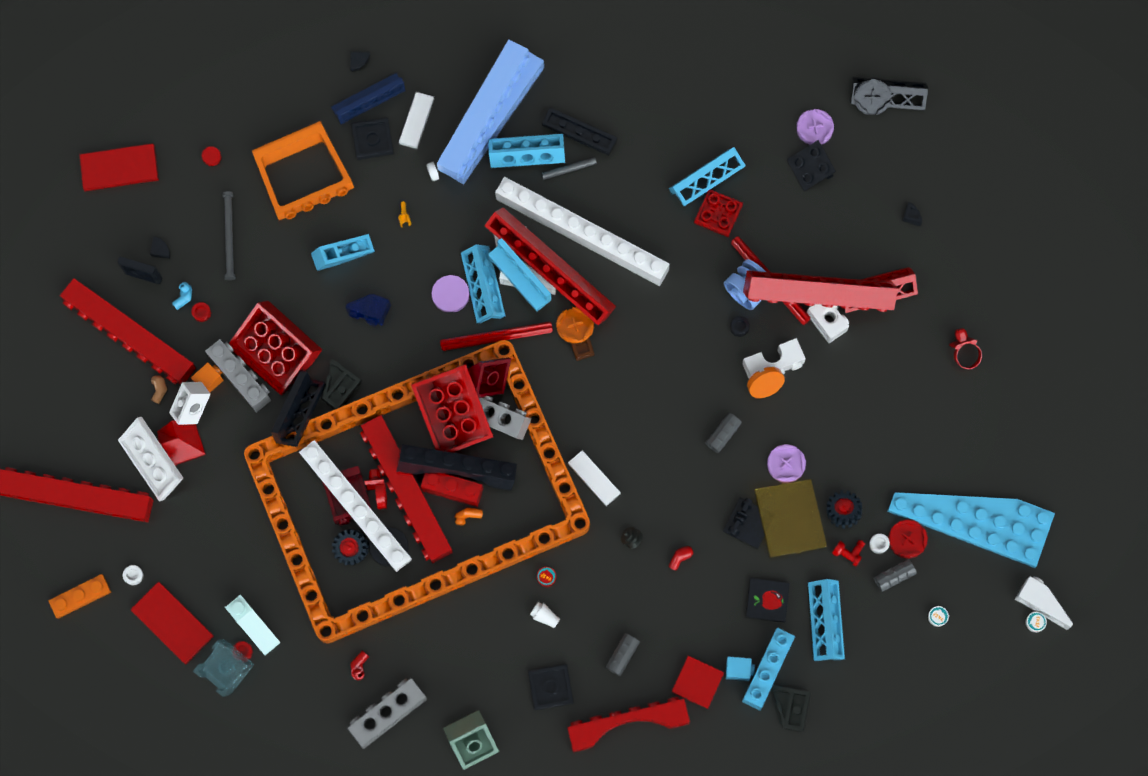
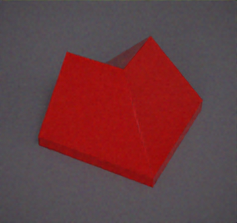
(181, 442)

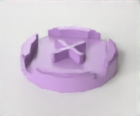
(815, 126)
(450, 293)
(786, 463)

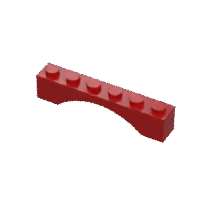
(668, 714)

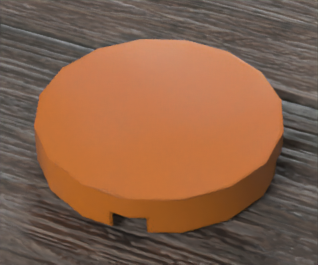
(574, 326)
(765, 383)

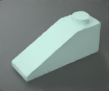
(252, 624)

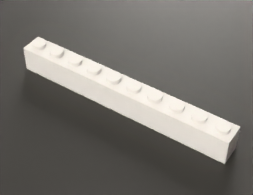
(582, 231)

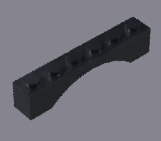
(424, 460)

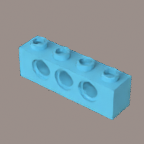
(526, 150)
(768, 669)

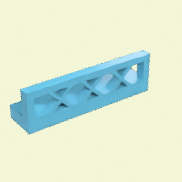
(707, 168)
(520, 275)
(485, 281)
(830, 619)

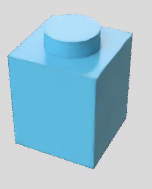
(739, 668)

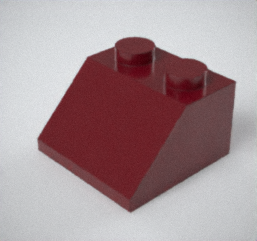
(490, 376)

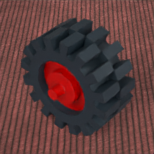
(844, 509)
(350, 547)

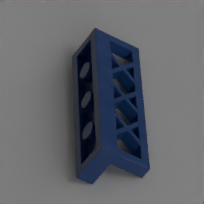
(368, 98)

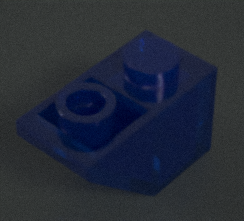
(371, 308)

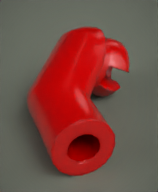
(680, 555)
(357, 666)

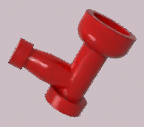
(851, 556)

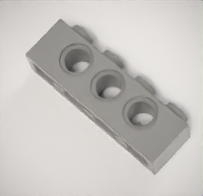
(519, 421)
(365, 736)

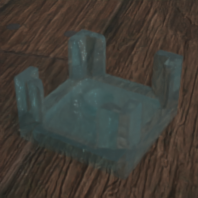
(224, 667)

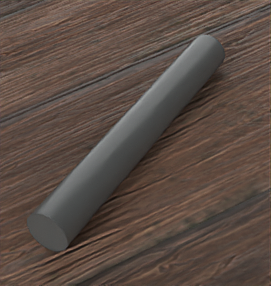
(569, 168)

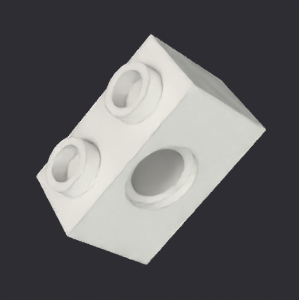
(829, 330)
(189, 403)

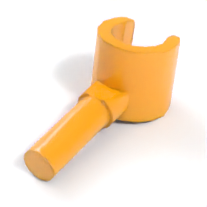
(404, 217)

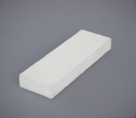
(416, 120)
(594, 478)

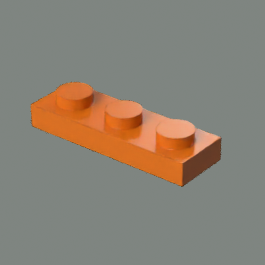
(79, 596)

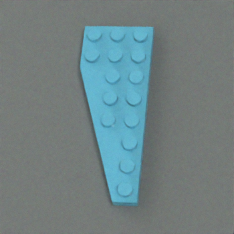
(994, 524)

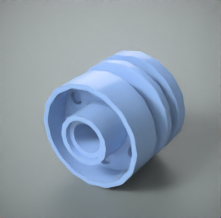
(735, 284)

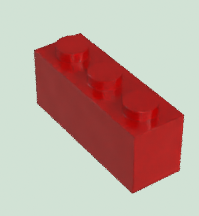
(452, 488)

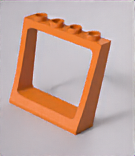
(290, 145)

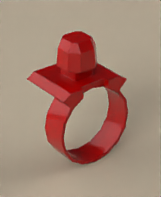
(962, 337)
(379, 485)

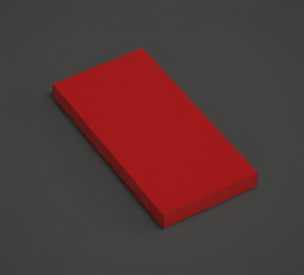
(119, 167)
(172, 623)

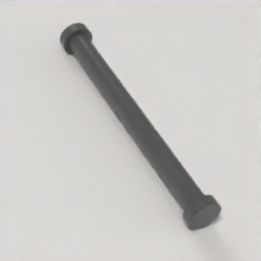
(229, 235)

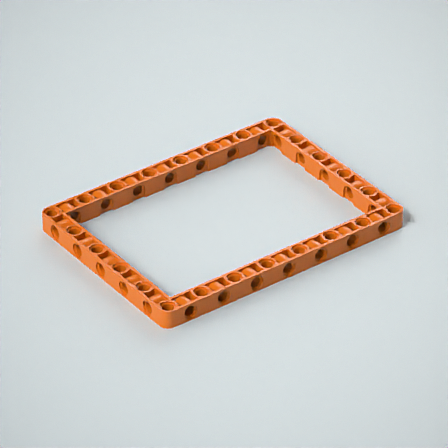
(457, 577)

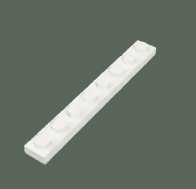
(355, 506)

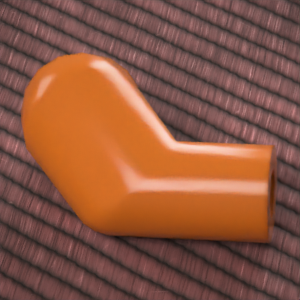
(467, 513)

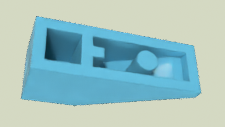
(342, 252)

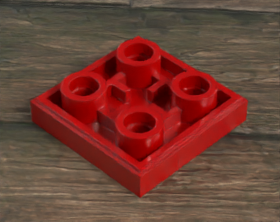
(718, 213)
(697, 682)

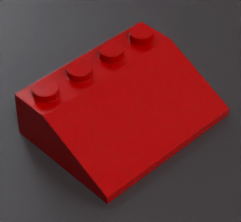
(274, 346)
(452, 409)

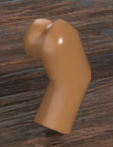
(160, 387)

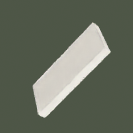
(150, 459)

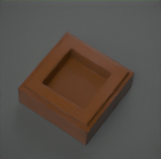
(583, 349)

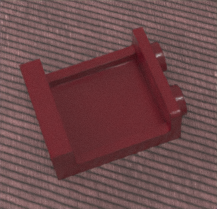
(355, 478)

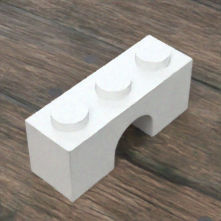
(790, 358)

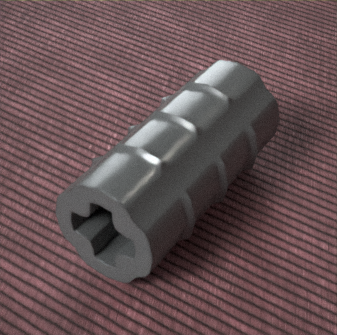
(723, 432)
(895, 575)
(622, 654)

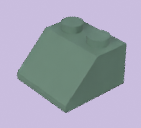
(471, 739)

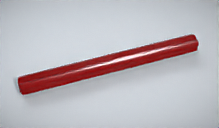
(746, 253)
(495, 336)

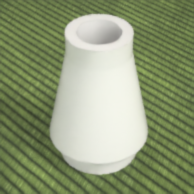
(544, 615)

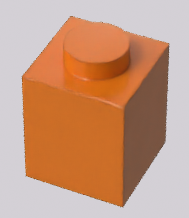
(208, 376)

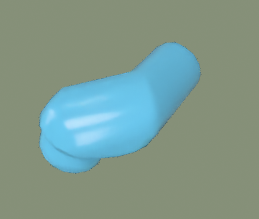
(185, 295)

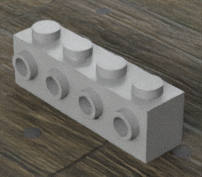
(239, 377)

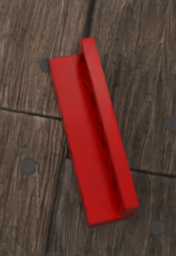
(899, 278)

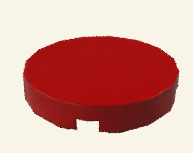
(907, 539)

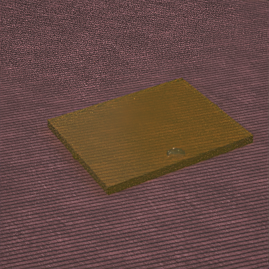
(790, 518)

